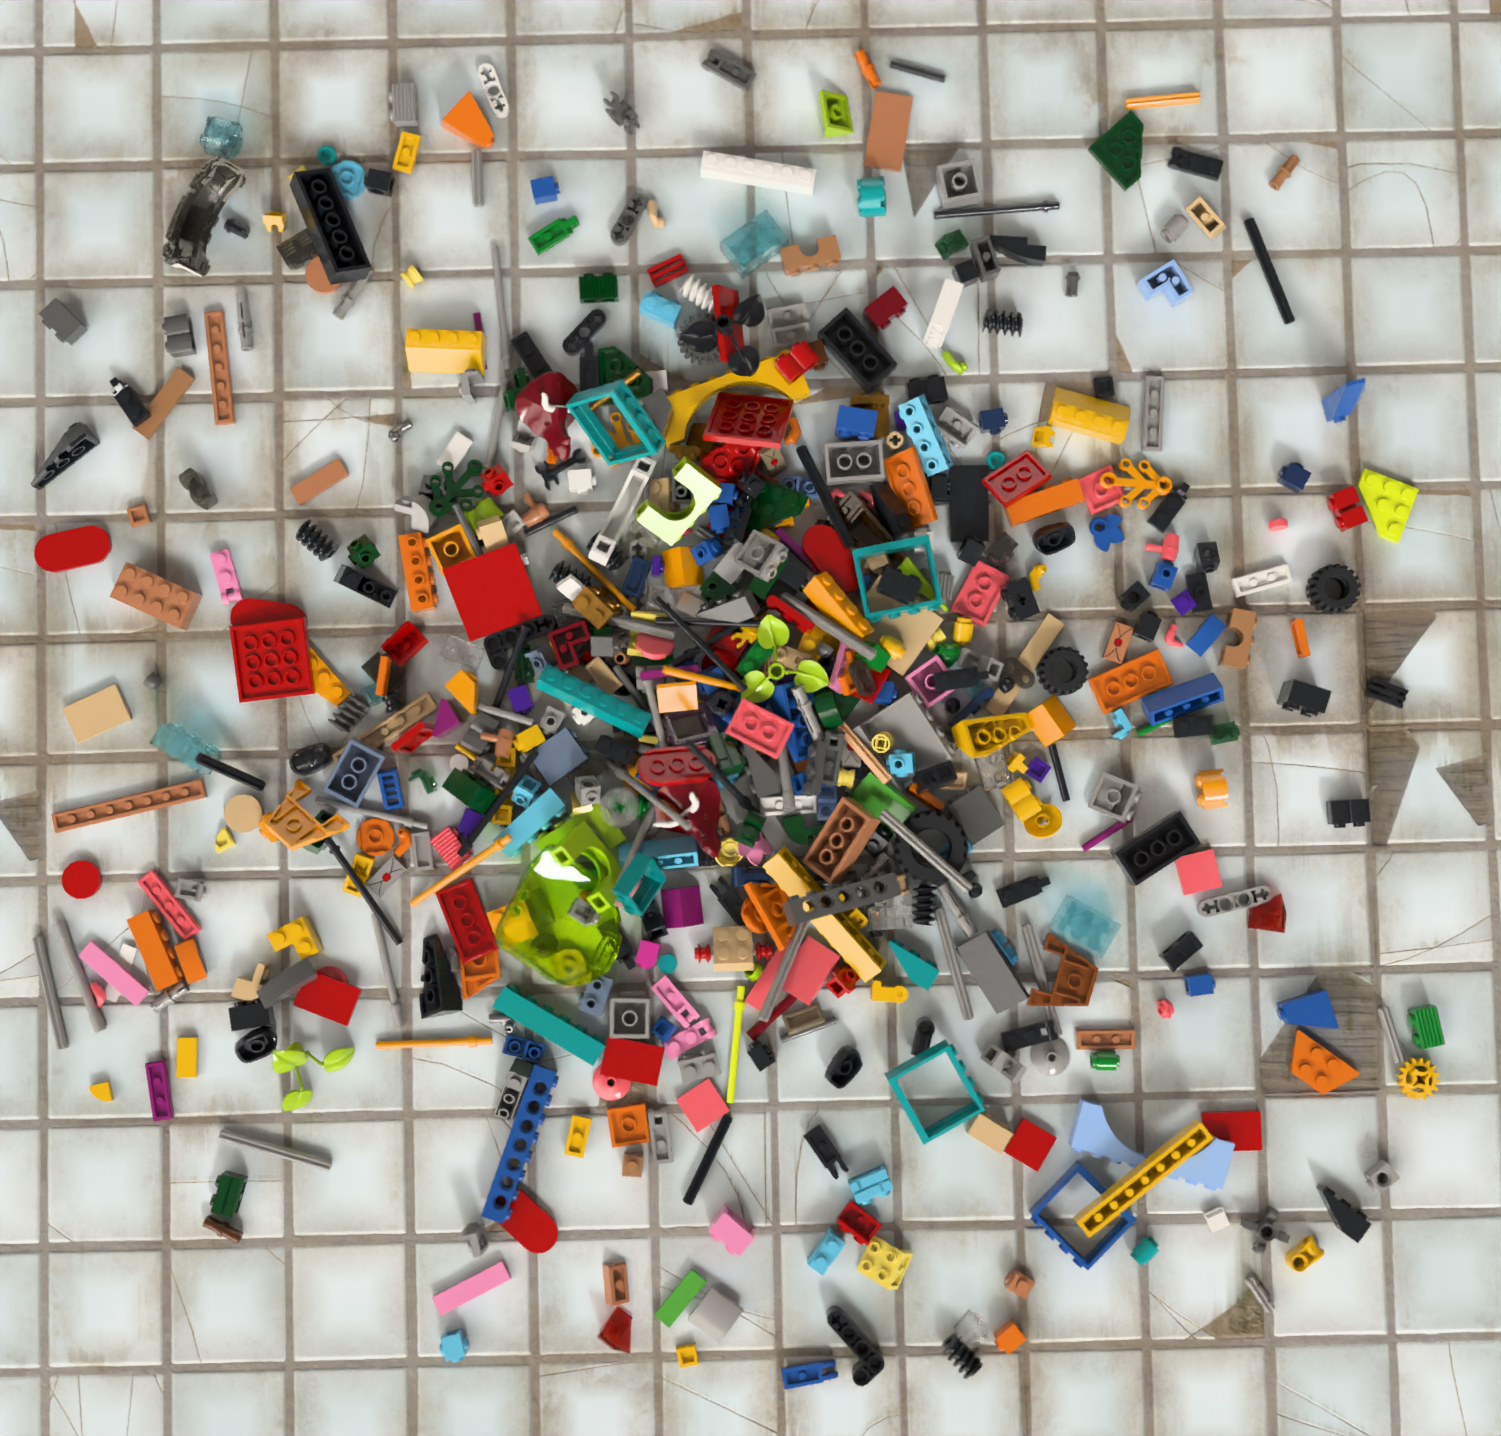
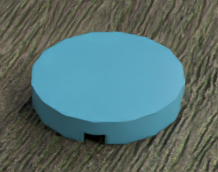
(349, 178)

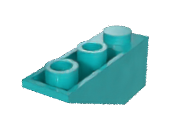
(917, 970)

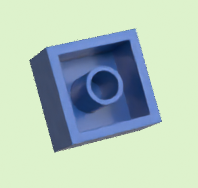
(855, 423)

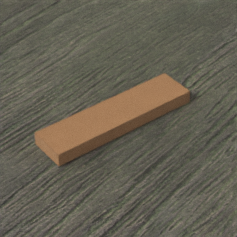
(165, 402)

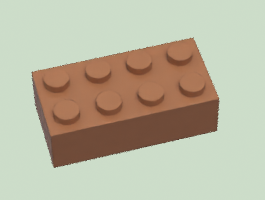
(156, 596)
(841, 840)

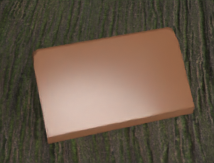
(615, 1283)

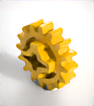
(1426, 1078)

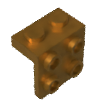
(877, 402)
(695, 444)
(597, 605)

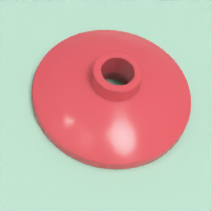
(609, 1092)

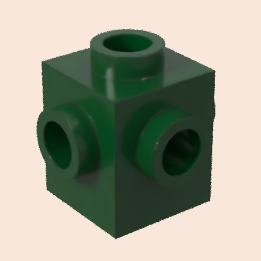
(362, 551)

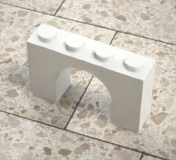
(943, 313)

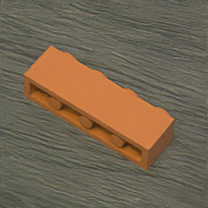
(1045, 502)
(155, 949)

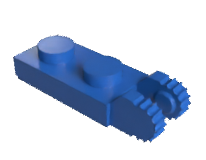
(807, 1373)

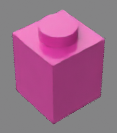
(647, 953)

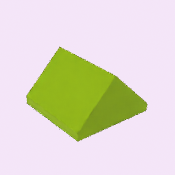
(834, 114)

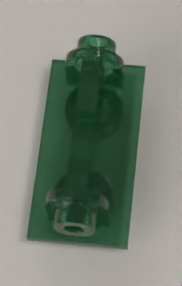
(525, 672)

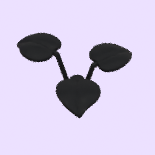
(701, 335)

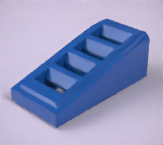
(385, 772)

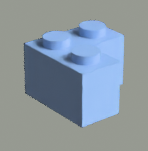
(1168, 280)

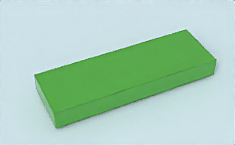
(680, 1297)

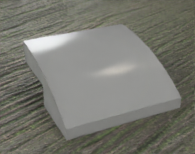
(789, 325)
(715, 1314)

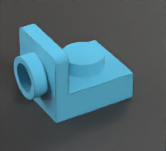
(1120, 720)

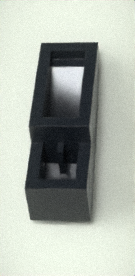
(1018, 250)

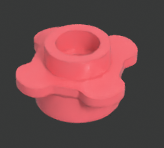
(1165, 1008)

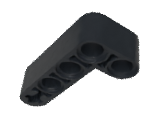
(503, 644)
(852, 1342)

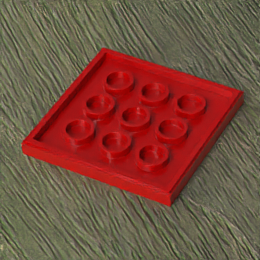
(748, 420)
(492, 592)
(272, 659)

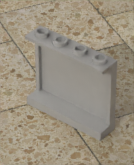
(913, 731)

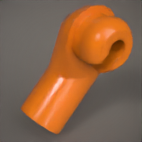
(794, 433)
(405, 841)

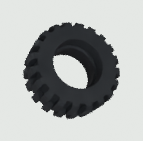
(957, 846)

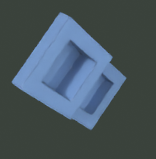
(826, 802)

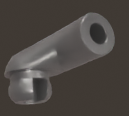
(394, 434)
(453, 957)
(507, 1022)

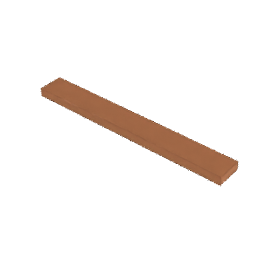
(129, 805)

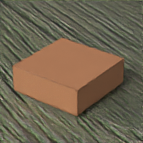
(139, 515)

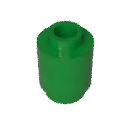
(1104, 1060)

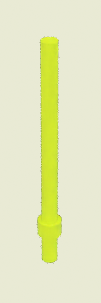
(739, 1006)

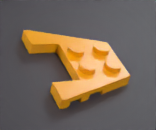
(298, 827)

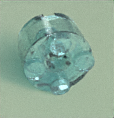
(221, 138)

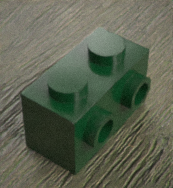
(716, 587)

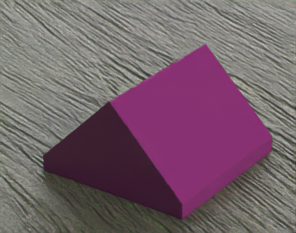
(447, 719)
(682, 907)

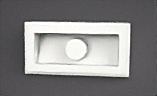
(689, 604)

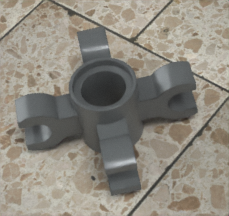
(621, 113)
(1269, 1217)

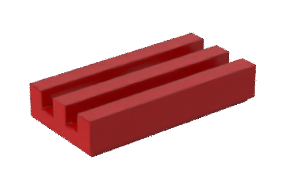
(685, 270)

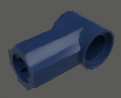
(744, 875)

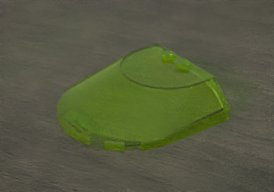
(542, 933)

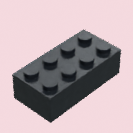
(857, 350)
(1155, 848)

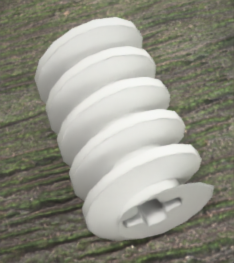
(698, 293)

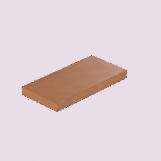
(888, 131)

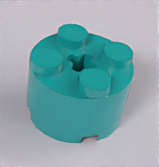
(871, 196)

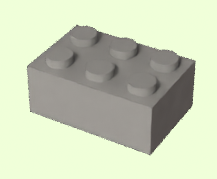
(853, 462)

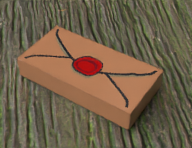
(1118, 643)

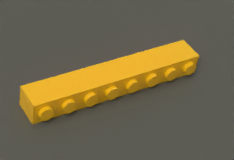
(837, 927)
(1143, 1177)

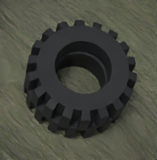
(1348, 585)
(1078, 666)

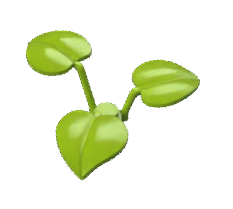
(774, 633)
(295, 1056)

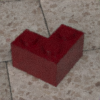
(565, 639)

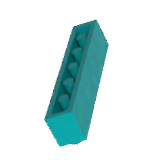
(593, 701)
(549, 1024)

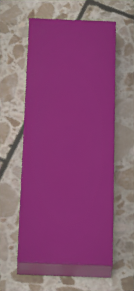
(795, 549)
(657, 674)
(159, 1090)

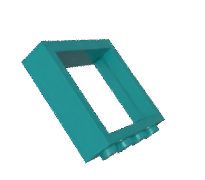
(631, 409)
(889, 548)
(950, 1121)

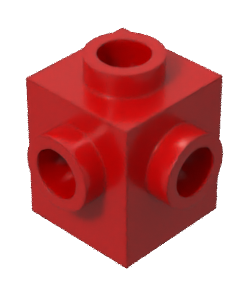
(495, 480)
(842, 980)

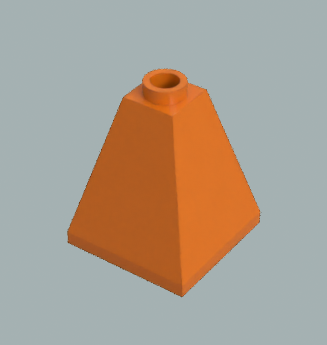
(469, 123)

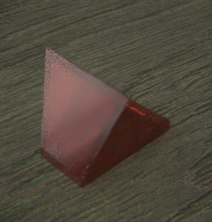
(1269, 915)
(617, 1331)

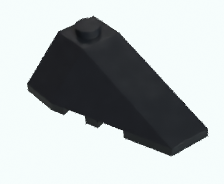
(440, 989)

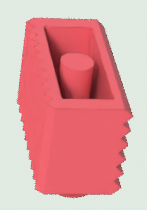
(447, 844)

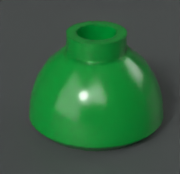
(948, 653)

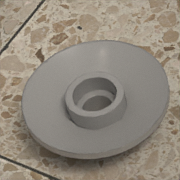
(1040, 1055)

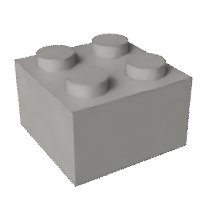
(958, 184)
(630, 1017)

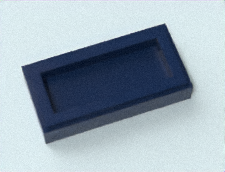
(636, 577)

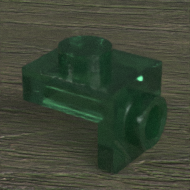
(951, 243)
(1225, 733)
(429, 782)

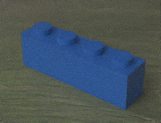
(1182, 699)

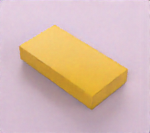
(187, 1057)

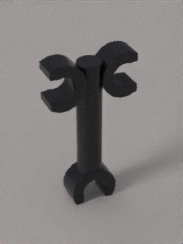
(548, 474)

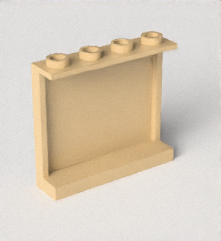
(911, 629)

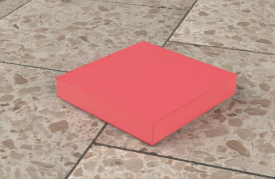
(1095, 495)
(1198, 872)
(702, 1104)

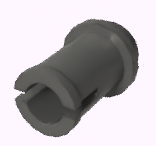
(1072, 284)

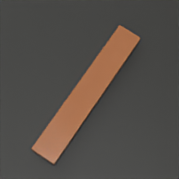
(220, 368)

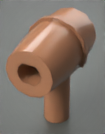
(536, 513)
(503, 741)

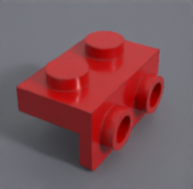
(404, 643)
(858, 1223)

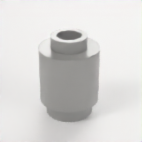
(1174, 228)

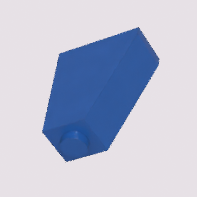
(1308, 1010)

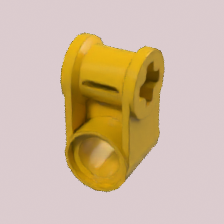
(1306, 1251)

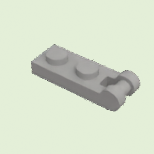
(660, 1136)

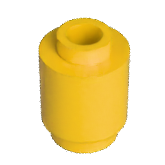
(963, 630)
(892, 646)

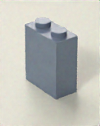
(560, 755)

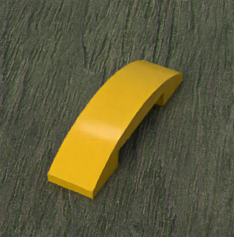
(505, 812)

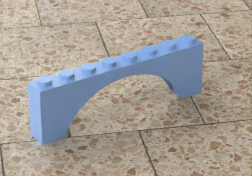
(1093, 1134)

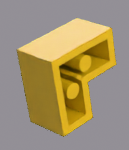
(297, 933)

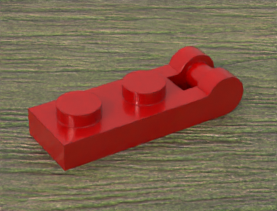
(789, 614)

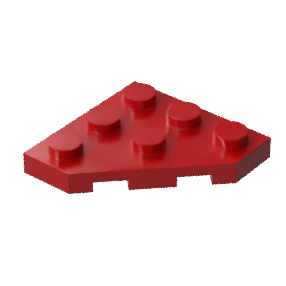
(728, 461)

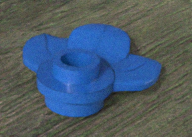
(1109, 531)

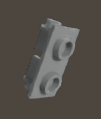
(482, 769)

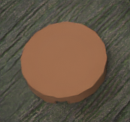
(318, 279)

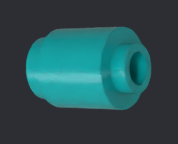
(1145, 1250)

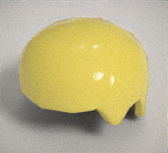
(728, 853)

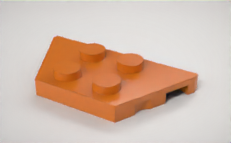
(768, 902)
(479, 974)
(1318, 1065)

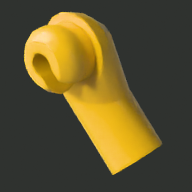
(1034, 576)

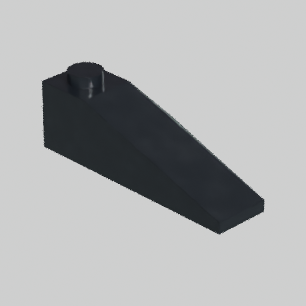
(70, 449)

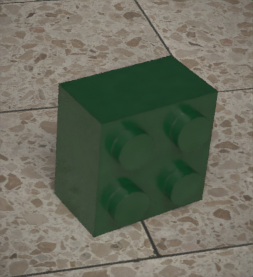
(470, 790)

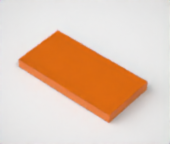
(910, 486)
(1130, 681)

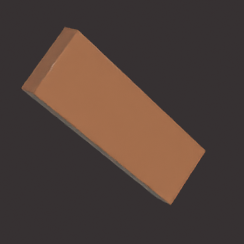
(319, 482)
(1105, 1039)

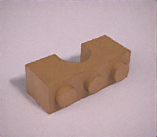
(795, 262)
(1243, 624)

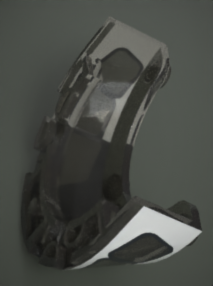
(198, 214)

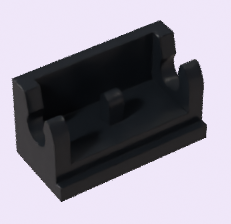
(935, 777)
(1180, 950)

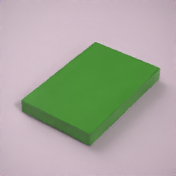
(879, 796)

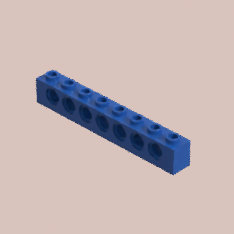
(492, 1209)

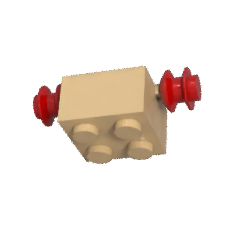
(732, 949)

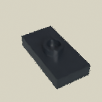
(1198, 588)

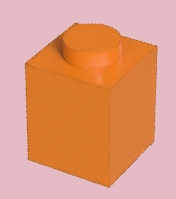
(1009, 1337)

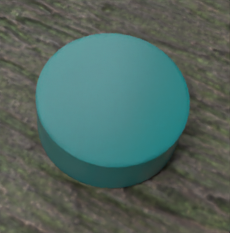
(327, 155)
(995, 460)
(667, 963)

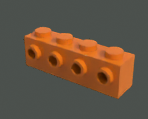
(417, 572)

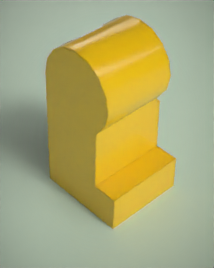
(888, 993)

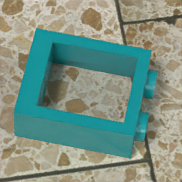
(648, 889)

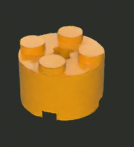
(1212, 789)

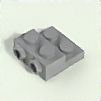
(761, 555)
(1115, 797)

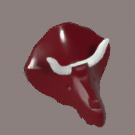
(544, 410)
(699, 806)

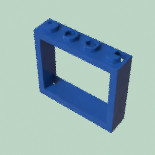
(1108, 1240)

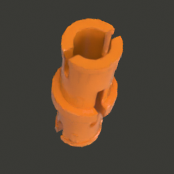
(867, 69)

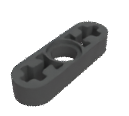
(630, 227)

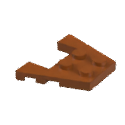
(1072, 981)

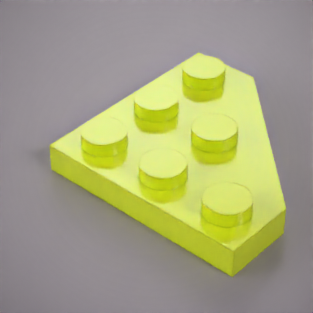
(1386, 503)

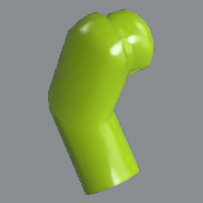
(959, 368)

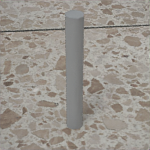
(506, 714)

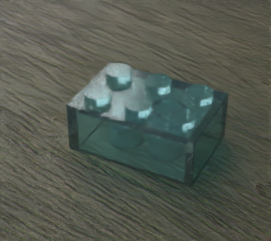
(754, 244)
(183, 746)
(1084, 926)

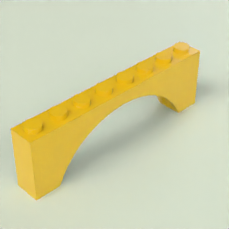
(688, 401)

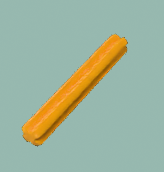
(1162, 100)

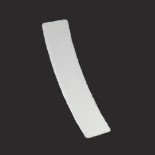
(125, 959)

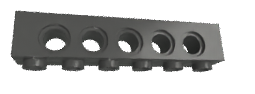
(887, 885)

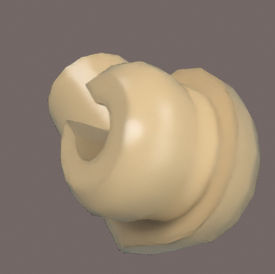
(652, 214)

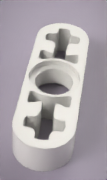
(487, 85)

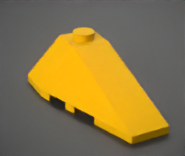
(811, 641)

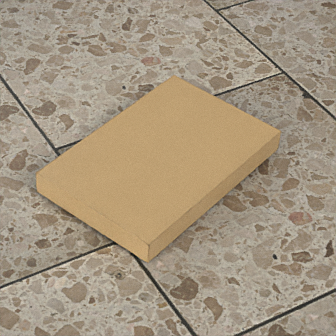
(97, 713)

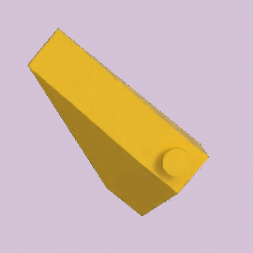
(987, 734)

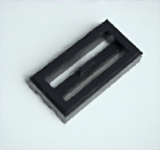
(1401, 698)

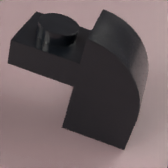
(654, 922)

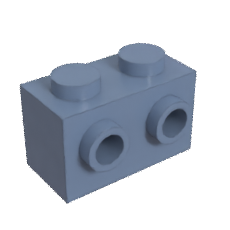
(596, 995)

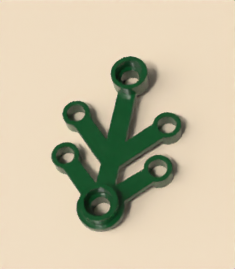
(454, 490)

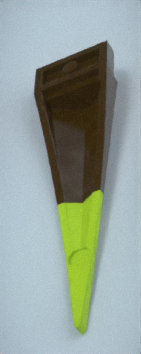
(870, 531)

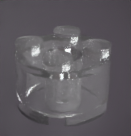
(614, 816)

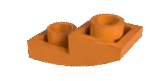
(190, 960)

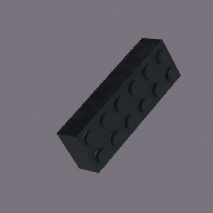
(330, 225)

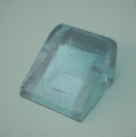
(973, 691)
(369, 692)

